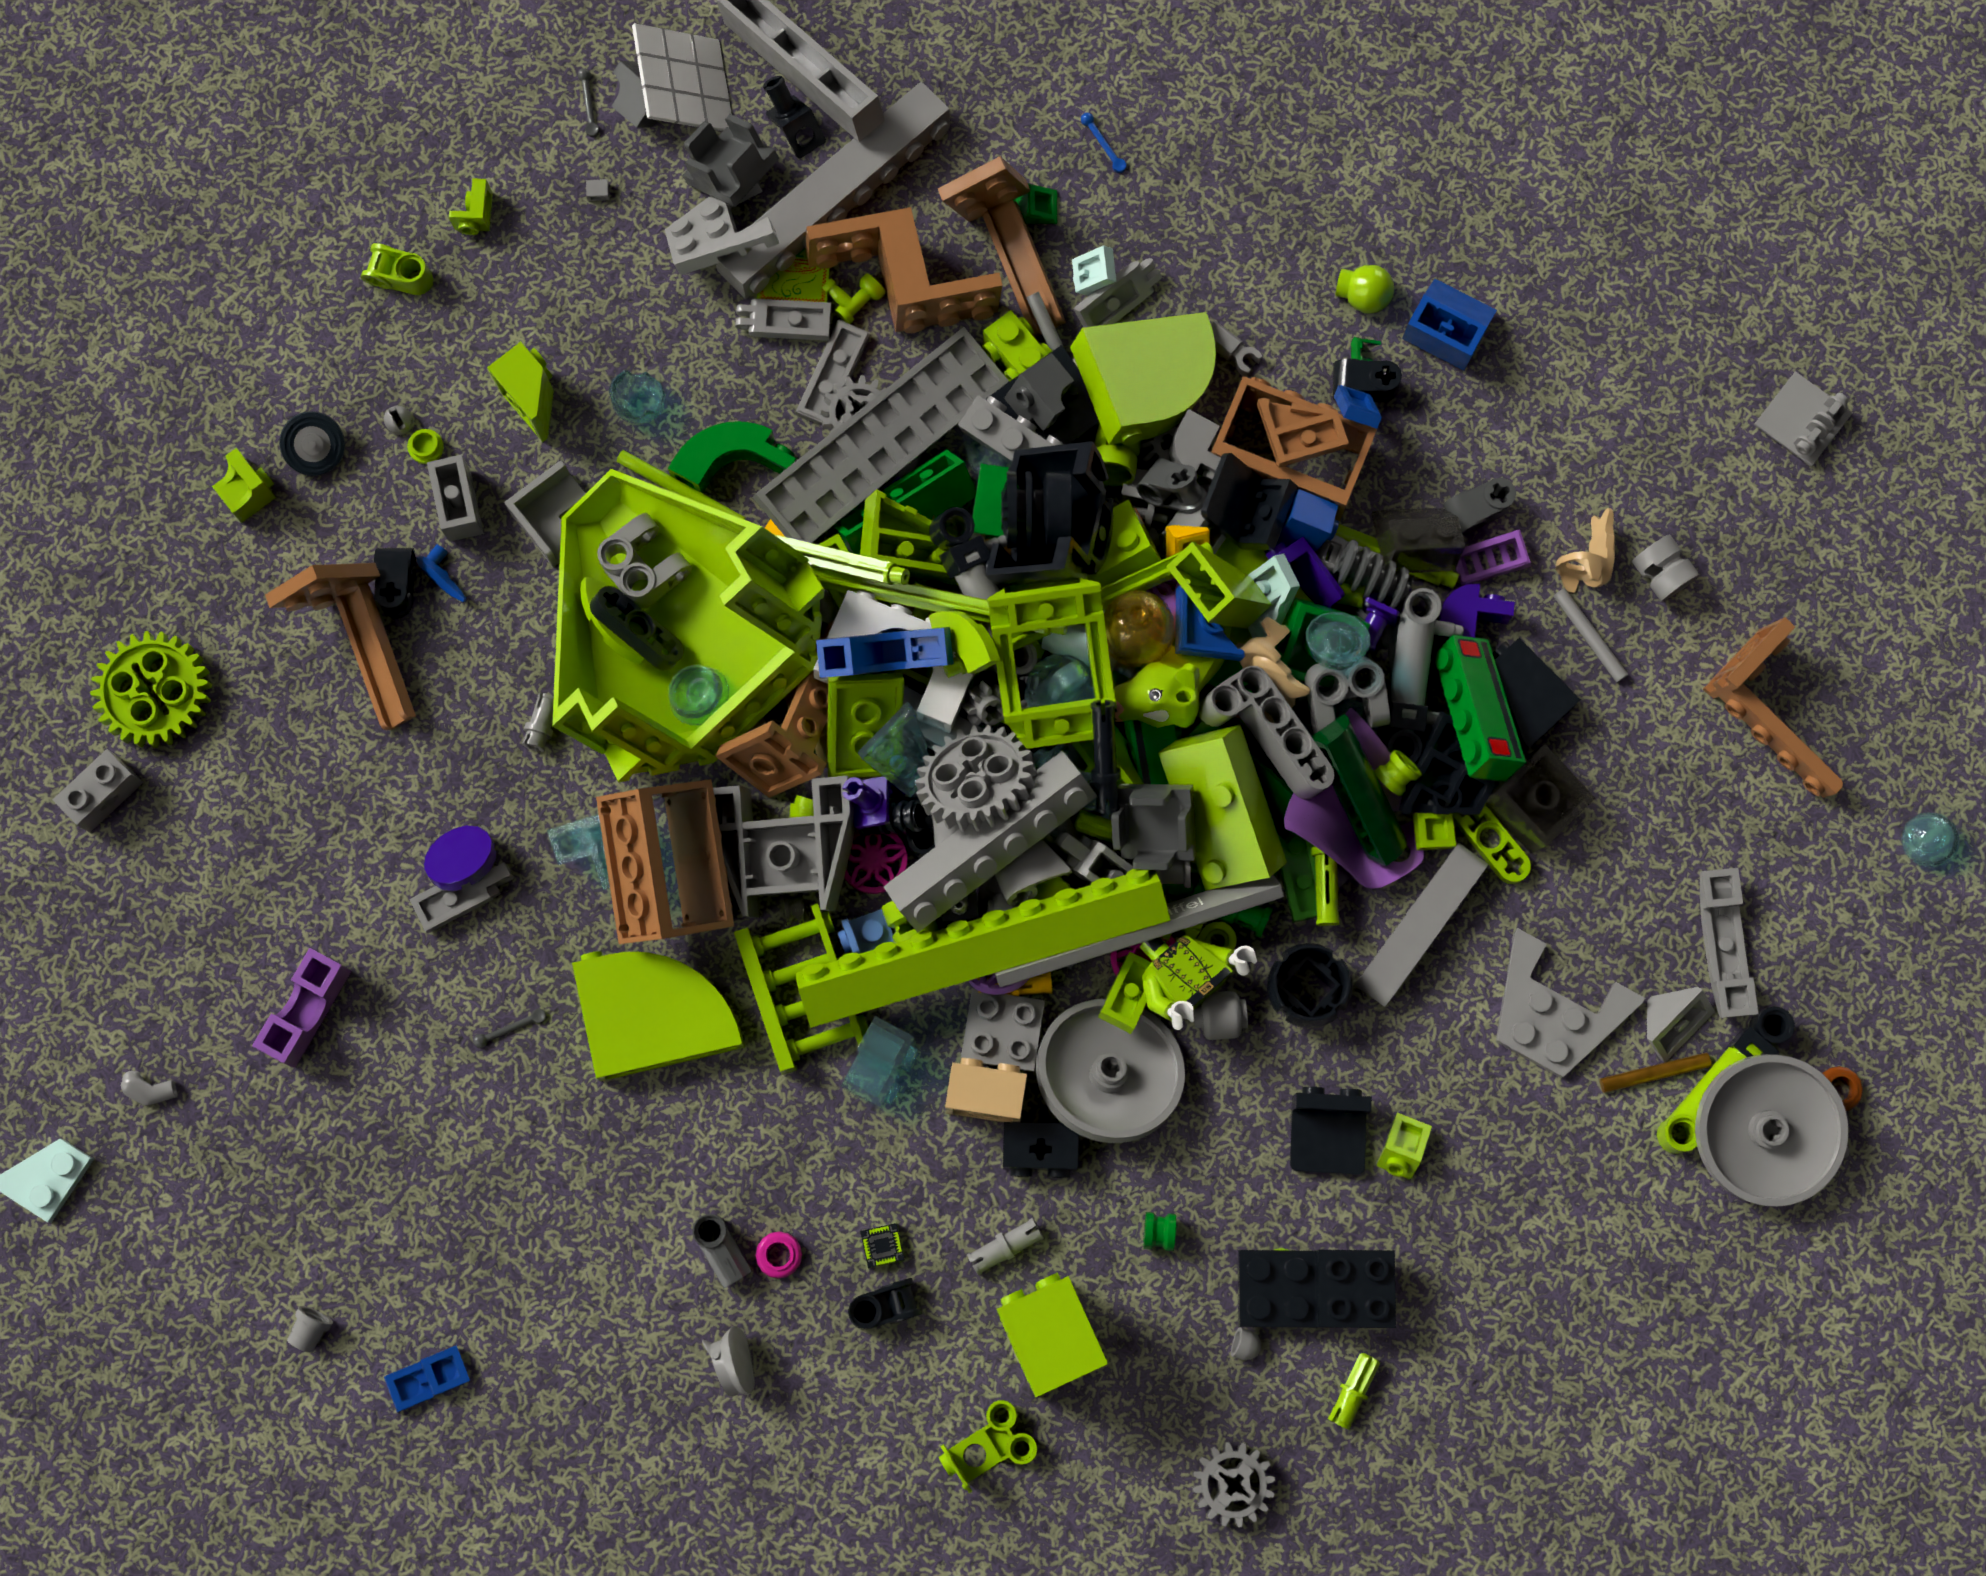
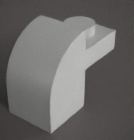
(1191, 444)

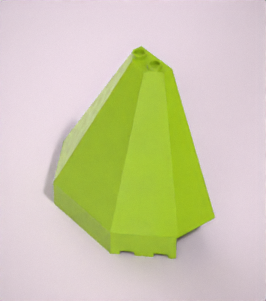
(740, 611)

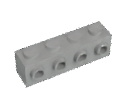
(1000, 432)

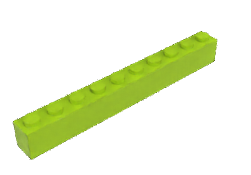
(981, 946)

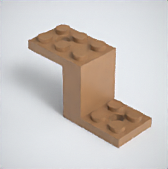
(908, 291)

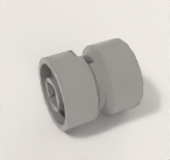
(1665, 568)

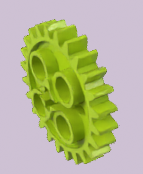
(178, 670)

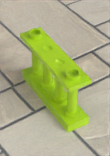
(766, 981)

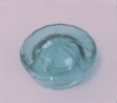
(1337, 640)
(697, 693)

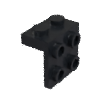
(1246, 506)
(1329, 1131)

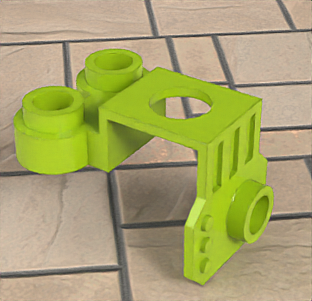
(997, 1442)

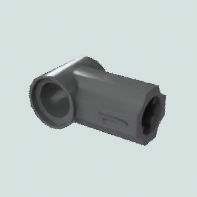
(723, 1253)

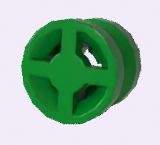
(1159, 1231)

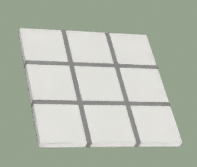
(682, 77)

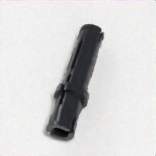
(1106, 770)

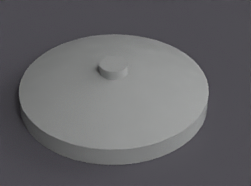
(1109, 1080)
(1771, 1130)

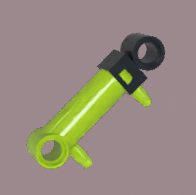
(1749, 1042)

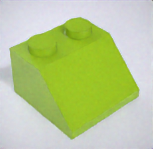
(526, 386)

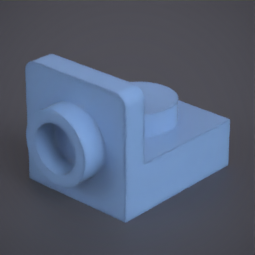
(865, 932)

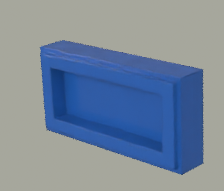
(1357, 406)

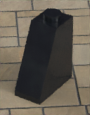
(1533, 692)

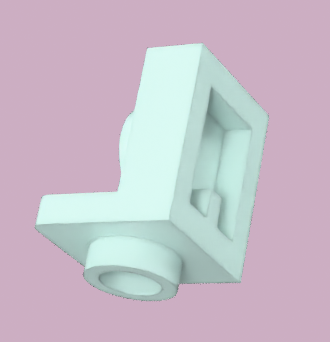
(1094, 270)

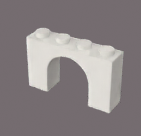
(864, 615)

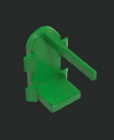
(1357, 344)

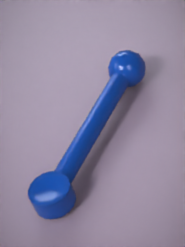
(1119, 164)

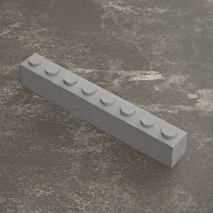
(840, 185)

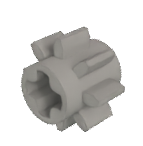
(983, 704)

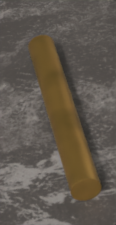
(1655, 1072)

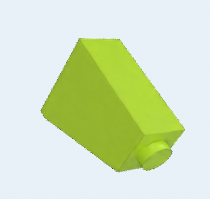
(1218, 588)

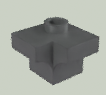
(630, 98)
(1039, 392)

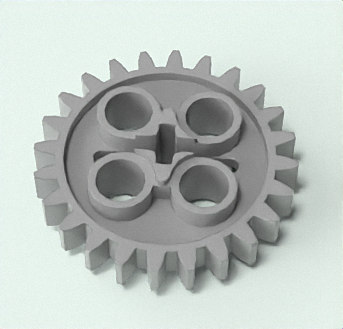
(975, 778)

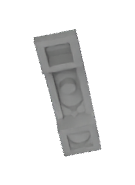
(1725, 944)

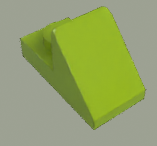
(1126, 995)

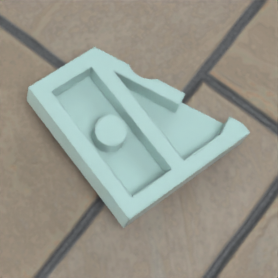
(1279, 586)
(46, 1178)

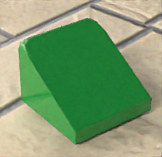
(1039, 205)

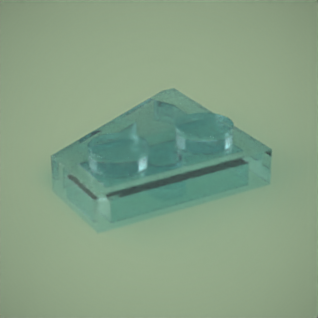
(898, 750)

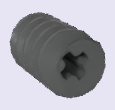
(1373, 574)

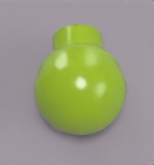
(1366, 288)

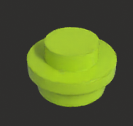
(425, 446)

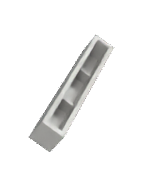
(805, 64)
(974, 856)

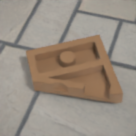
(1300, 431)

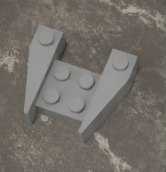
(786, 852)

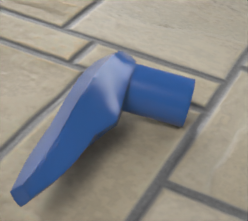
(437, 574)

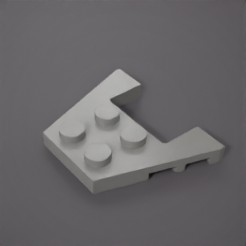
(710, 232)
(1548, 1025)

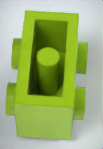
(1013, 345)

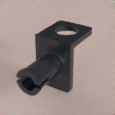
(791, 116)

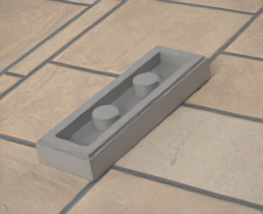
(835, 364)

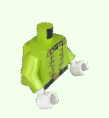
(1187, 974)

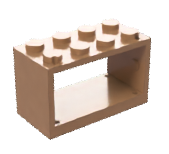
(1246, 397)
(637, 864)

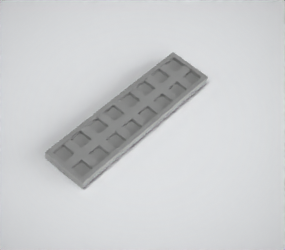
(880, 439)

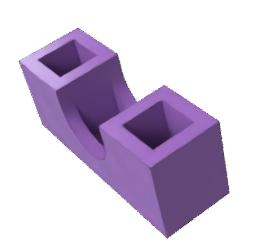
(292, 1029)

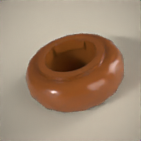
(1853, 1082)

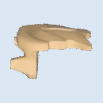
(1597, 562)
(1262, 653)

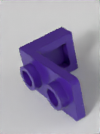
(1310, 572)

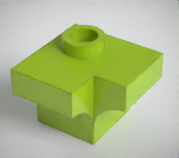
(243, 487)

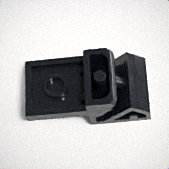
(1316, 1288)

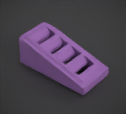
(1509, 566)

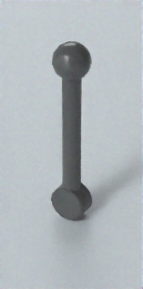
(591, 128)
(537, 1016)

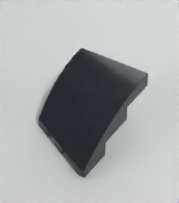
(1444, 777)

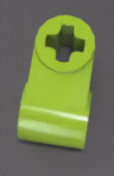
(391, 268)

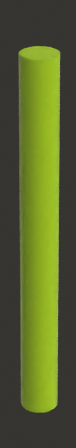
(668, 482)

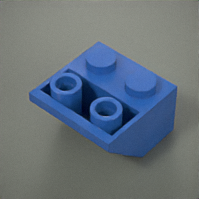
(1449, 324)

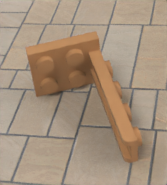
(993, 194)
(349, 589)
(1763, 722)
(783, 756)

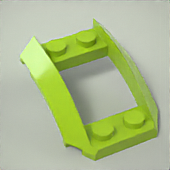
(1042, 610)

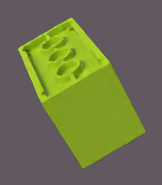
(1050, 1334)

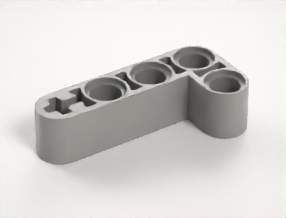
(1271, 736)

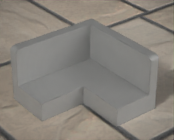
(541, 507)

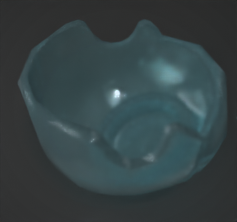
(628, 388)
(1930, 839)

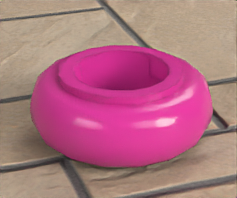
(794, 1250)

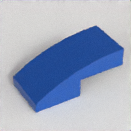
(426, 1379)

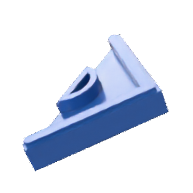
(1199, 637)

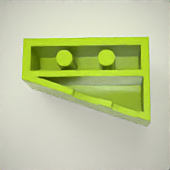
(903, 538)

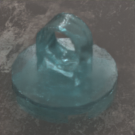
(1058, 681)

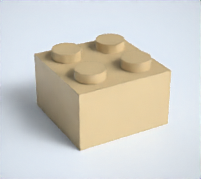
(986, 1091)

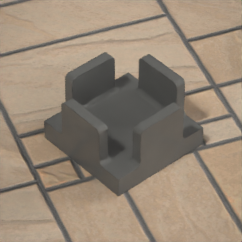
(727, 163)
(1154, 825)

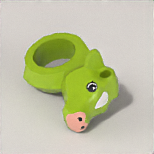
(1166, 689)

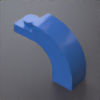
(884, 652)

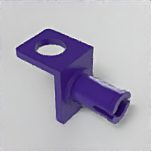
(1378, 617)
(870, 800)

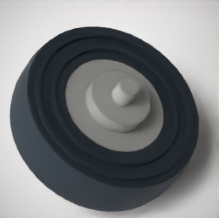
(312, 443)

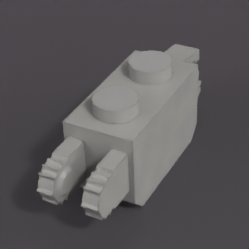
(1090, 858)

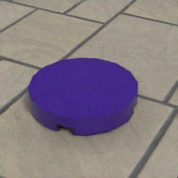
(460, 857)

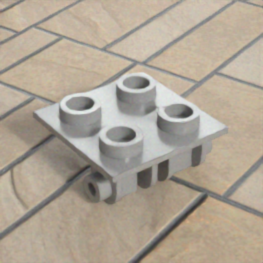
(1804, 418)
(1003, 1029)

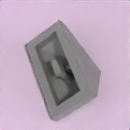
(1675, 1018)

